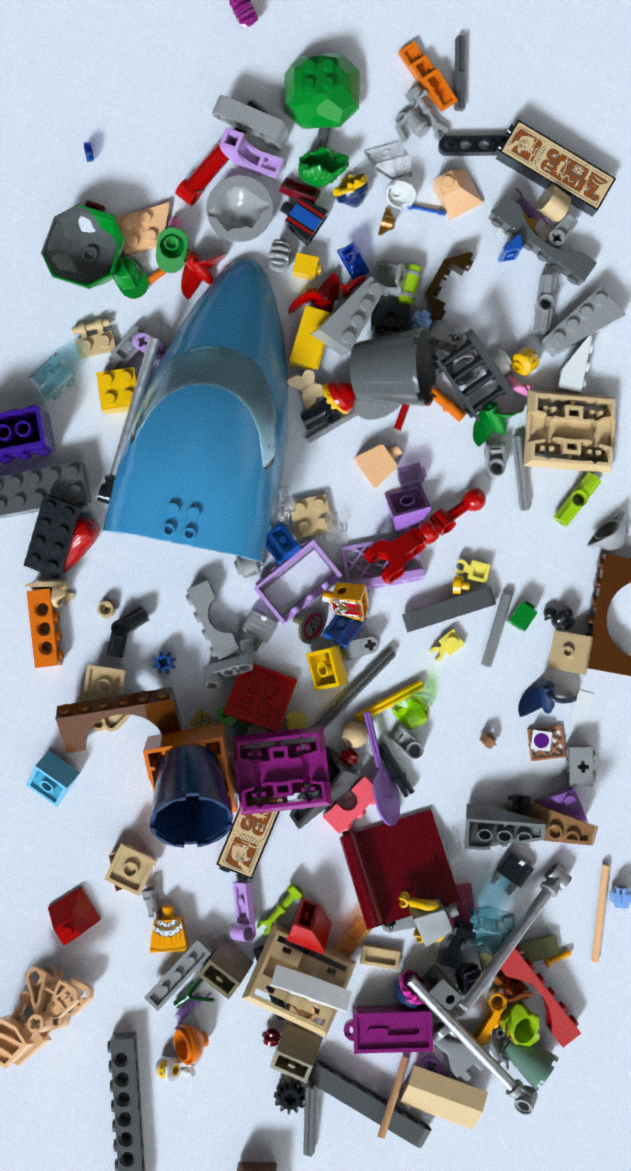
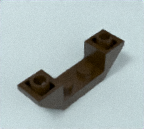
(457, 264)

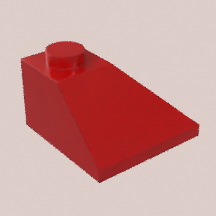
(72, 915)

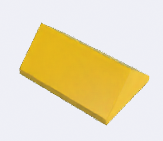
(308, 349)

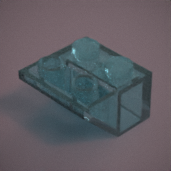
(491, 928)

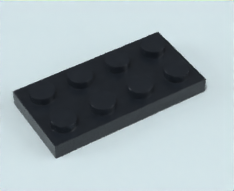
(52, 536)

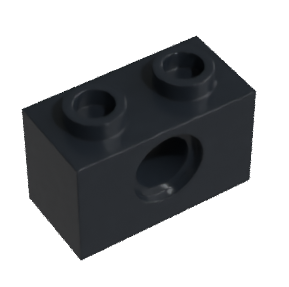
(400, 312)

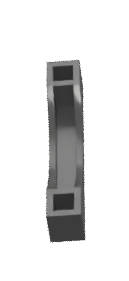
(510, 218)

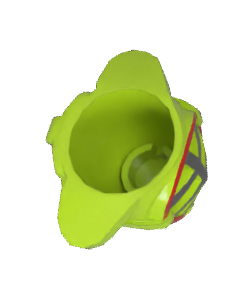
(520, 1024)

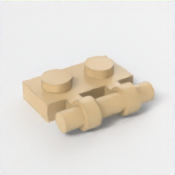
(95, 344)

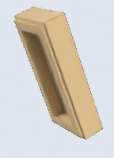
(380, 956)

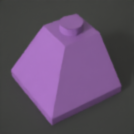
(407, 507)

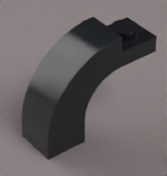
(454, 943)

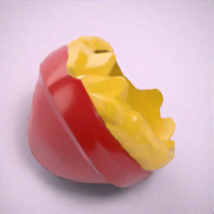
(340, 395)

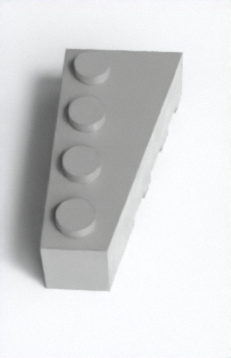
(348, 319)
(588, 319)

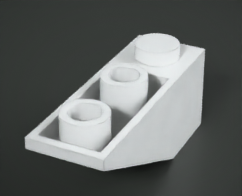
(571, 376)

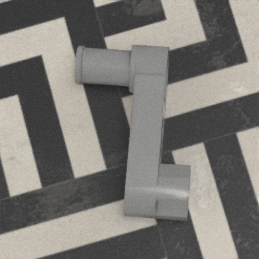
(243, 663)

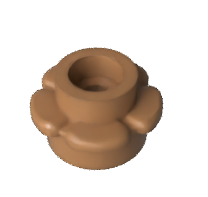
(488, 740)

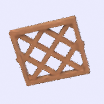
(561, 741)

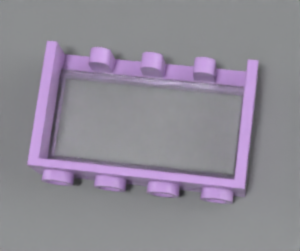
(297, 581)

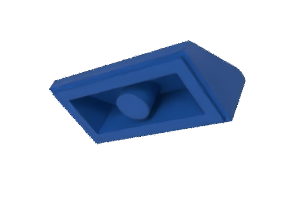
(511, 250)

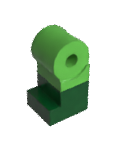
(241, 726)

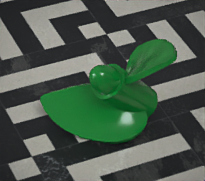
(490, 421)

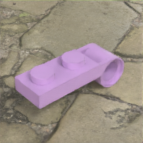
(245, 926)

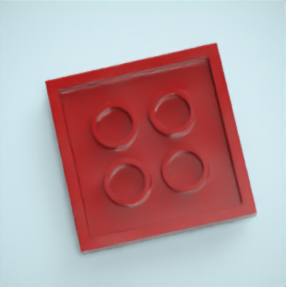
(261, 697)

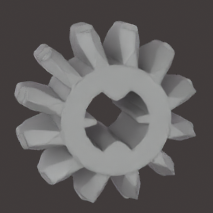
(280, 255)

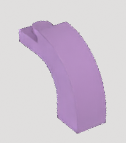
(248, 157)

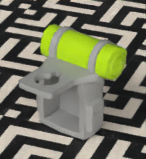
(398, 280)

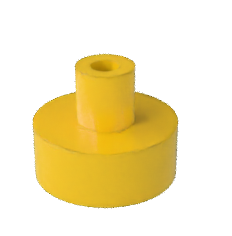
(459, 585)

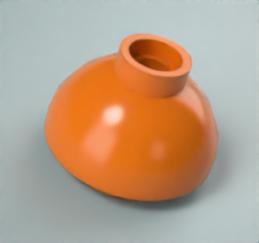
(189, 1043)

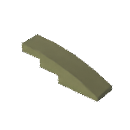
(533, 949)

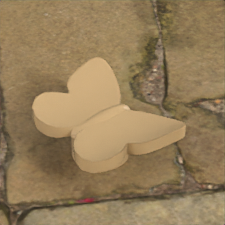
(307, 387)

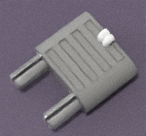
(259, 627)

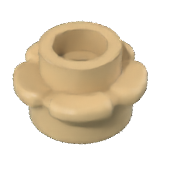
(101, 608)

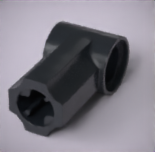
(320, 414)

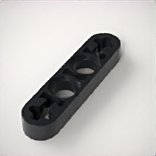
(474, 142)

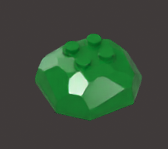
(321, 90)

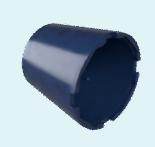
(190, 798)

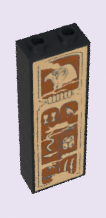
(551, 163)
(247, 840)

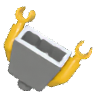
(429, 917)

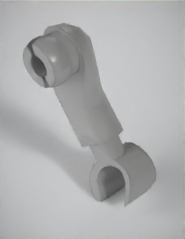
(495, 1045)

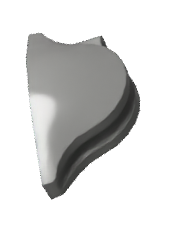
(611, 534)

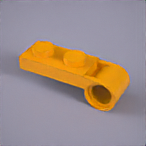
(491, 1019)

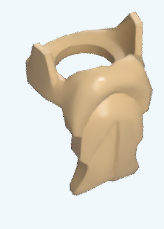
(59, 595)

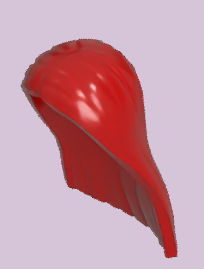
(84, 537)

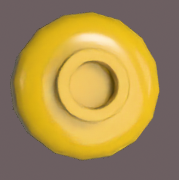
(525, 361)

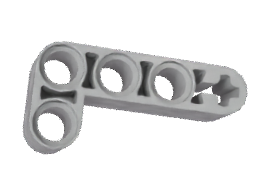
(251, 120)

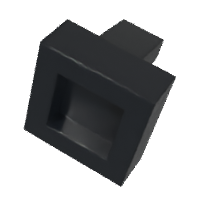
(521, 804)

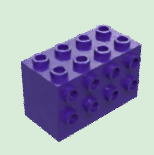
(25, 434)

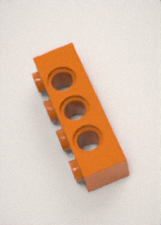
(35, 600)

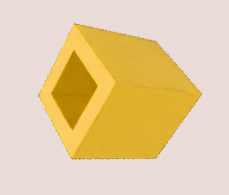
(306, 267)

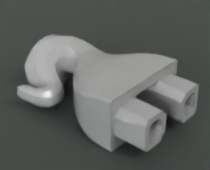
(459, 1056)

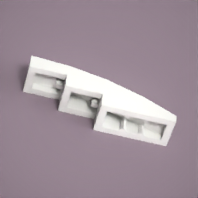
(311, 988)

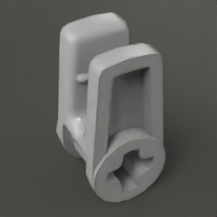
(561, 231)

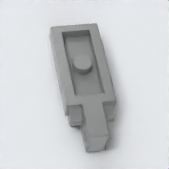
(125, 351)

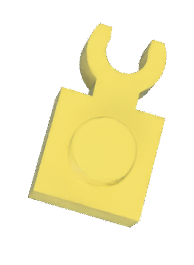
(476, 570)
(448, 643)

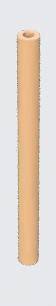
(600, 913)

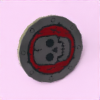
(310, 625)

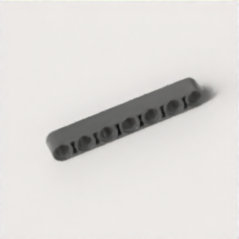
(368, 1103)

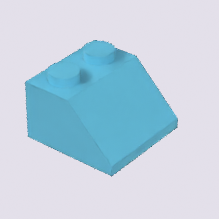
(52, 778)

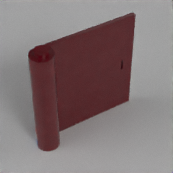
(398, 860)

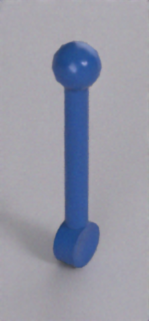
(439, 212)

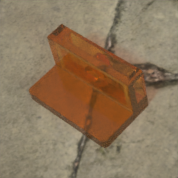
(351, 937)

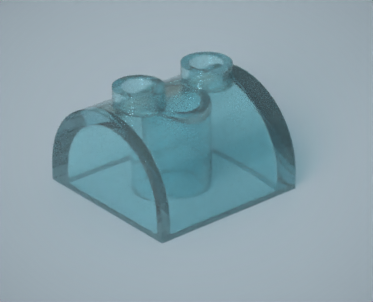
(53, 377)

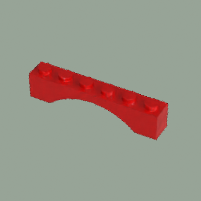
(557, 1020)

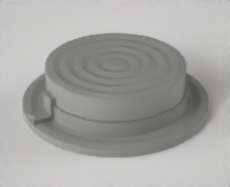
(239, 208)

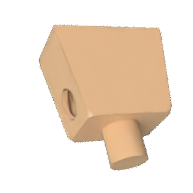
(378, 463)

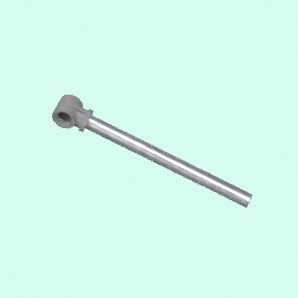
(556, 881)
(524, 1096)

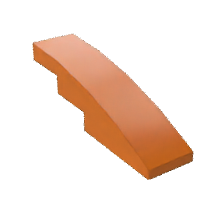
(427, 76)

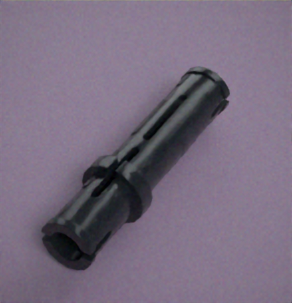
(394, 769)

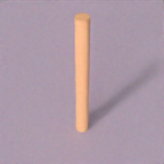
(393, 1097)

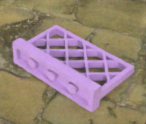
(376, 581)

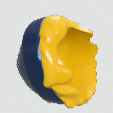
(352, 190)

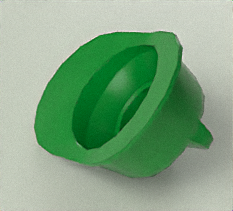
(171, 249)
(131, 278)

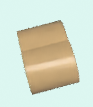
(554, 203)

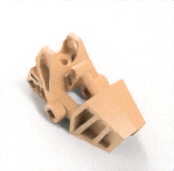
(51, 1001)

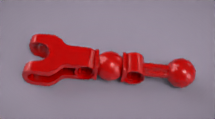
(427, 532)

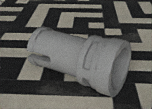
(150, 897)

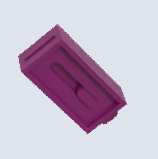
(390, 1029)

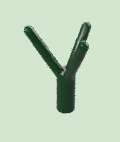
(188, 995)

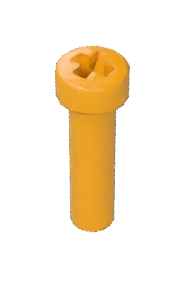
(549, 961)

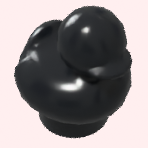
(560, 619)

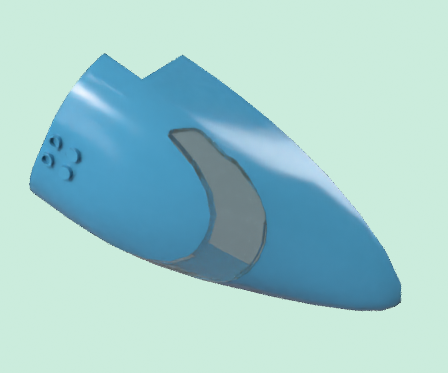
(211, 426)

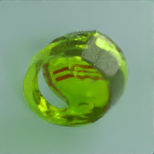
(415, 714)

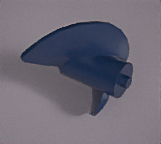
(540, 696)

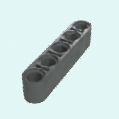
(448, 609)

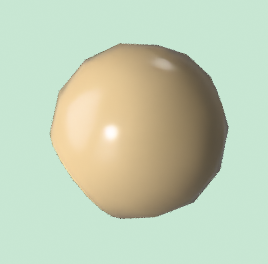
(354, 734)

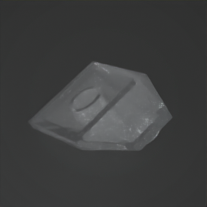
(390, 160)

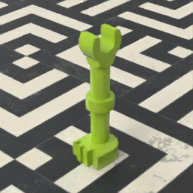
(281, 908)

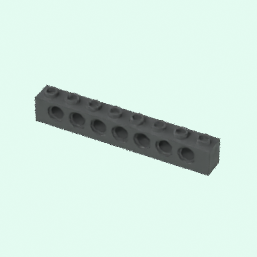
(126, 1044)

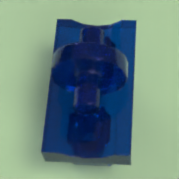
(353, 260)

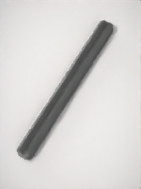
(355, 689)

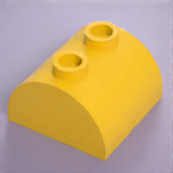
(327, 668)

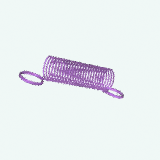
(527, 210)
(188, 1008)

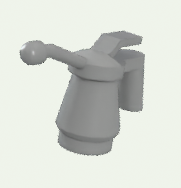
(417, 124)

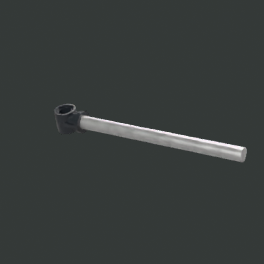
(139, 391)

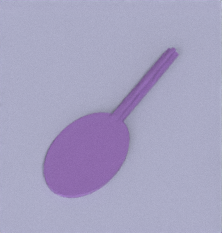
(384, 789)

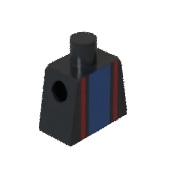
(304, 219)

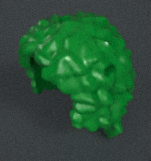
(322, 166)

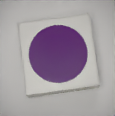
(540, 740)

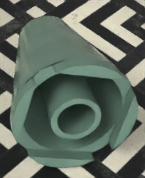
(530, 1061)

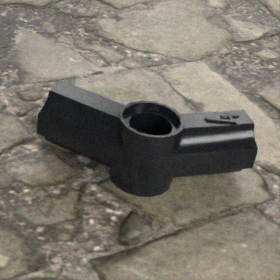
(131, 621)

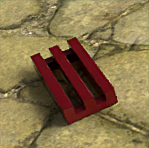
(299, 190)

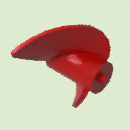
(197, 271)
(320, 298)

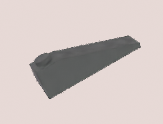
(341, 779)
(493, 827)

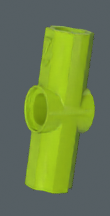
(570, 508)

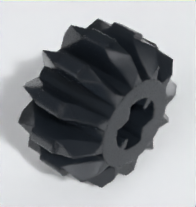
(466, 976)
(289, 1103)

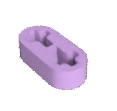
(142, 348)

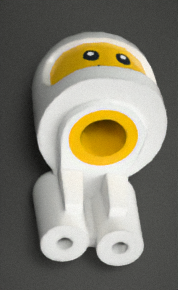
(171, 1068)

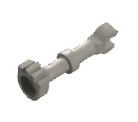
(412, 95)

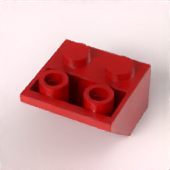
(310, 926)

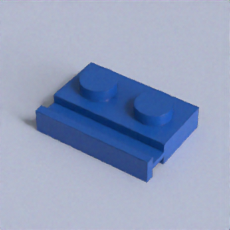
(281, 543)
(342, 630)

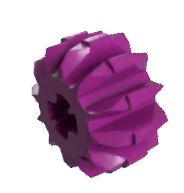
(244, 12)

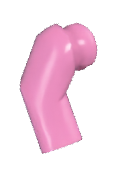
(518, 387)

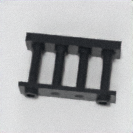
(482, 358)

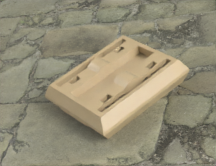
(569, 431)
(263, 973)

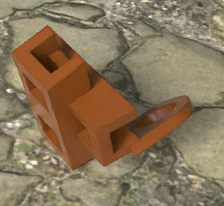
(506, 985)

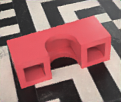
(341, 817)

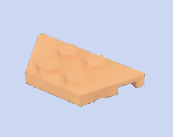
(143, 228)

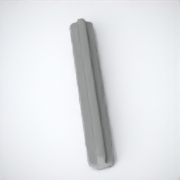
(521, 475)
(496, 630)

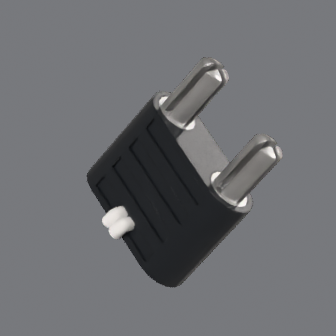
(514, 870)

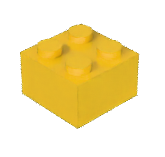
(116, 389)

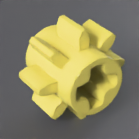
(296, 720)

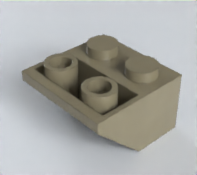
(225, 968)
(296, 1052)

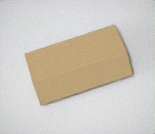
(443, 1097)

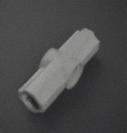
(545, 293)

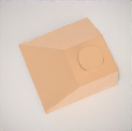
(456, 193)

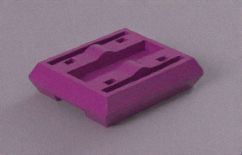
(281, 770)

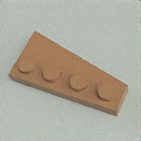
(563, 827)

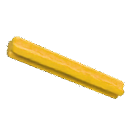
(390, 700)

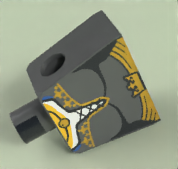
(442, 988)

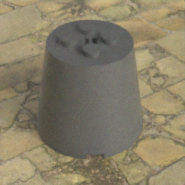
(395, 368)

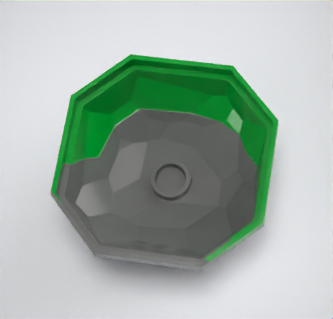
(83, 247)

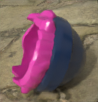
(404, 993)

